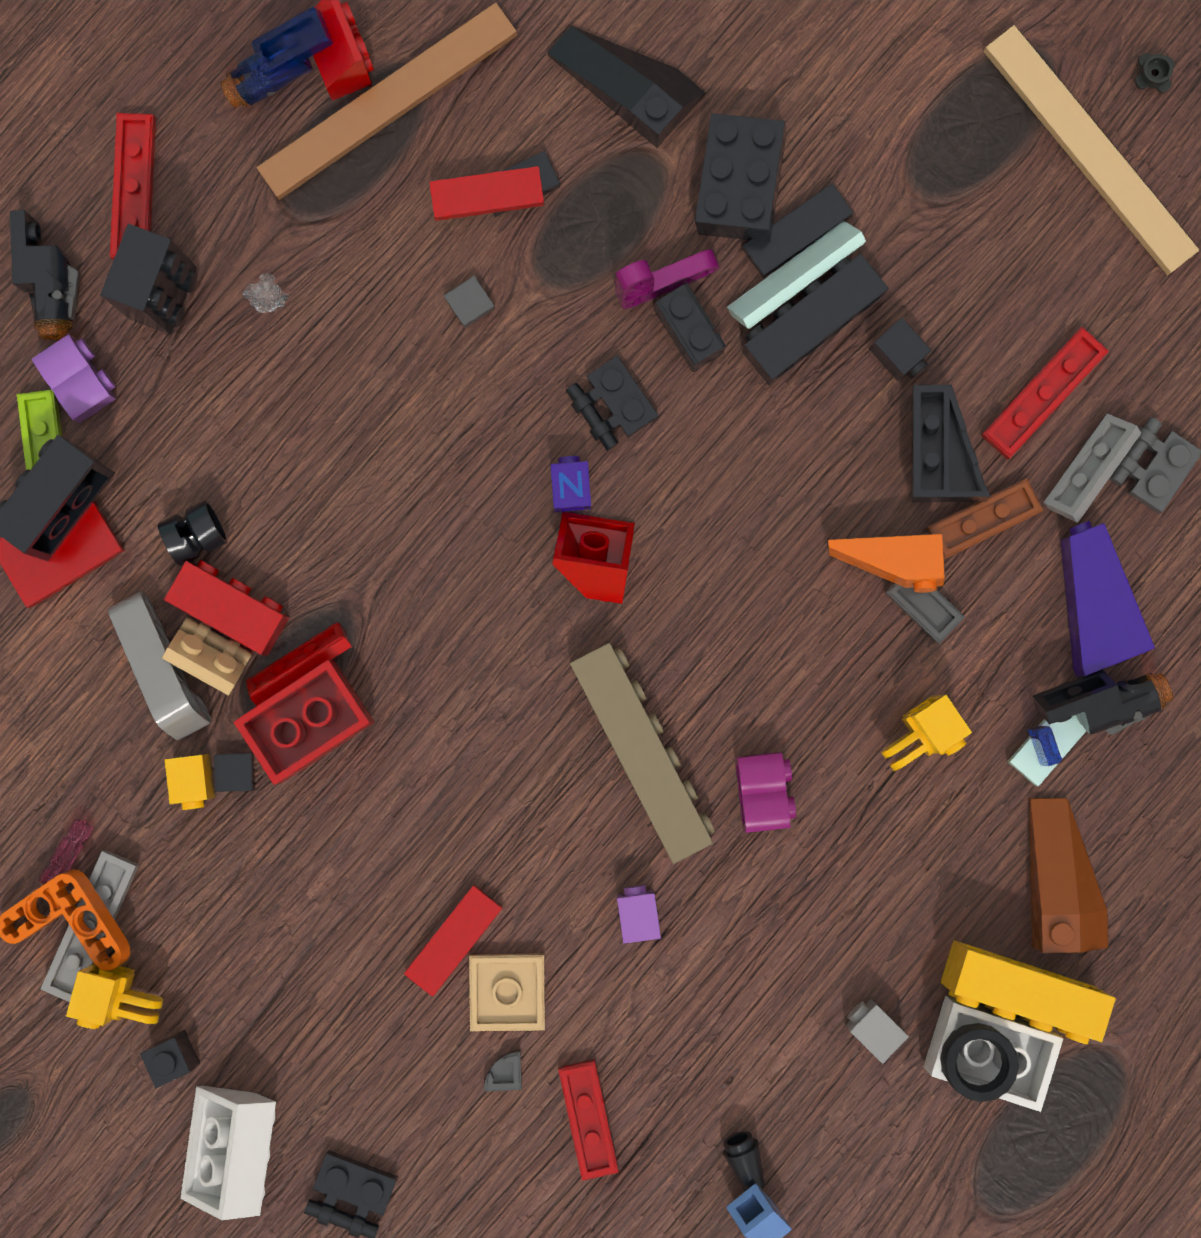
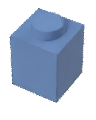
(758, 1215)

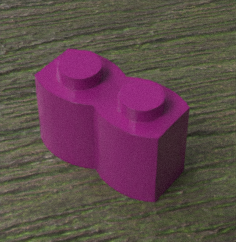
(763, 792)

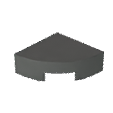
(505, 1073)

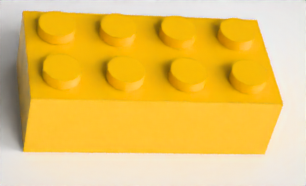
(1028, 991)

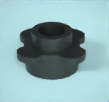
(1164, 67)

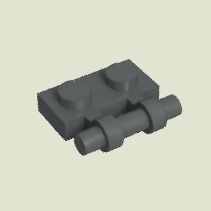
(1164, 471)

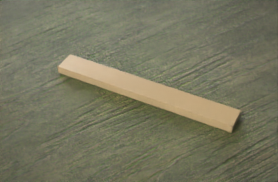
(1091, 150)

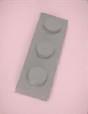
(1092, 467)

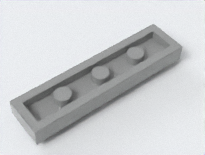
(111, 881)

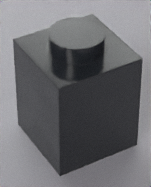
(901, 351)
(170, 1059)

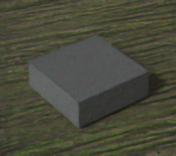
(469, 302)

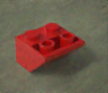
(346, 61)

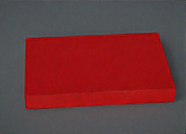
(82, 551)

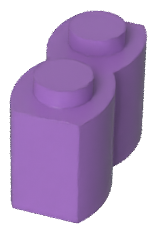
(74, 378)

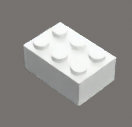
(981, 1061)

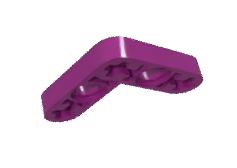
(638, 284)

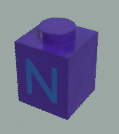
(570, 484)

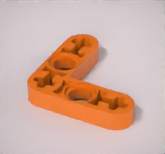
(64, 904)

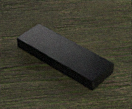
(798, 230)

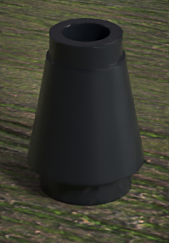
(744, 1159)

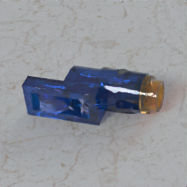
(278, 59)

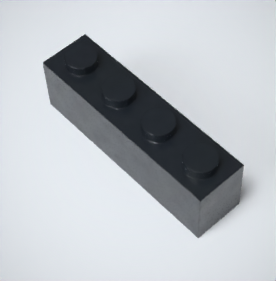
(813, 319)

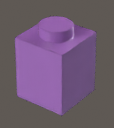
(638, 914)

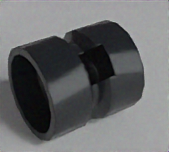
(199, 523)

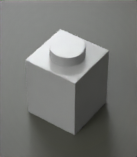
(875, 1030)

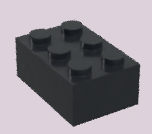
(740, 177)
(150, 279)
(51, 498)

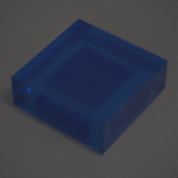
(1045, 745)

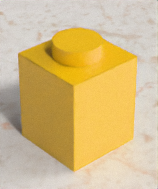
(190, 781)

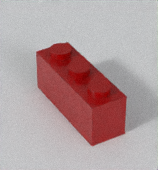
(227, 606)

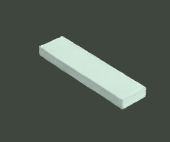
(796, 274)

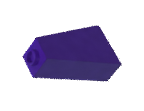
(1100, 603)

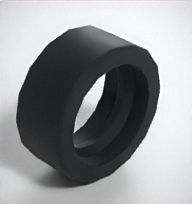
(1003, 1080)

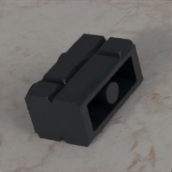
(689, 327)

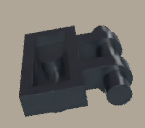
(622, 398)
(355, 1184)

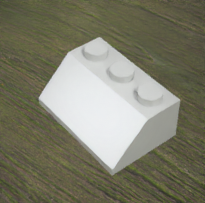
(228, 1152)

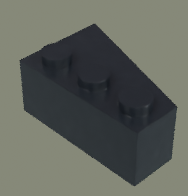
(941, 449)

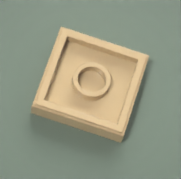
(507, 992)

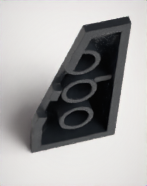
(634, 86)

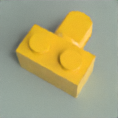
(934, 727)
(108, 996)

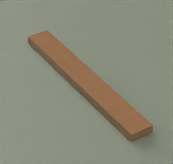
(387, 101)

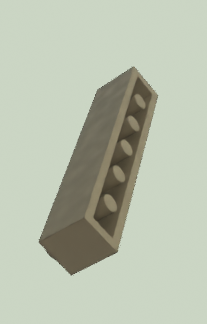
(642, 753)

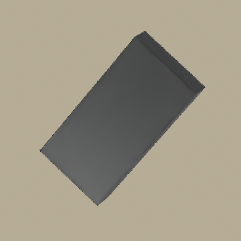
(928, 610)

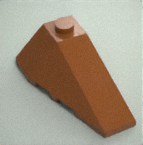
(1065, 895)

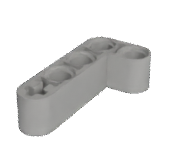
(163, 685)

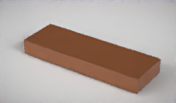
(986, 518)

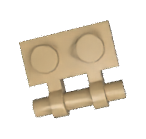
(206, 662)

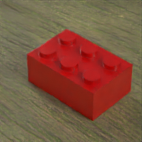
(304, 722)

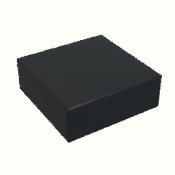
(234, 772)

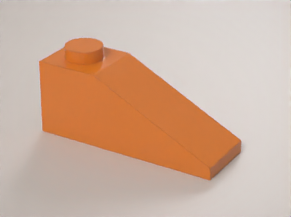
(903, 560)

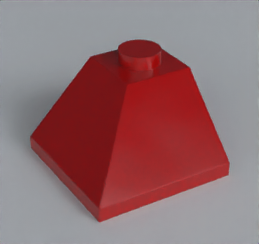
(594, 555)

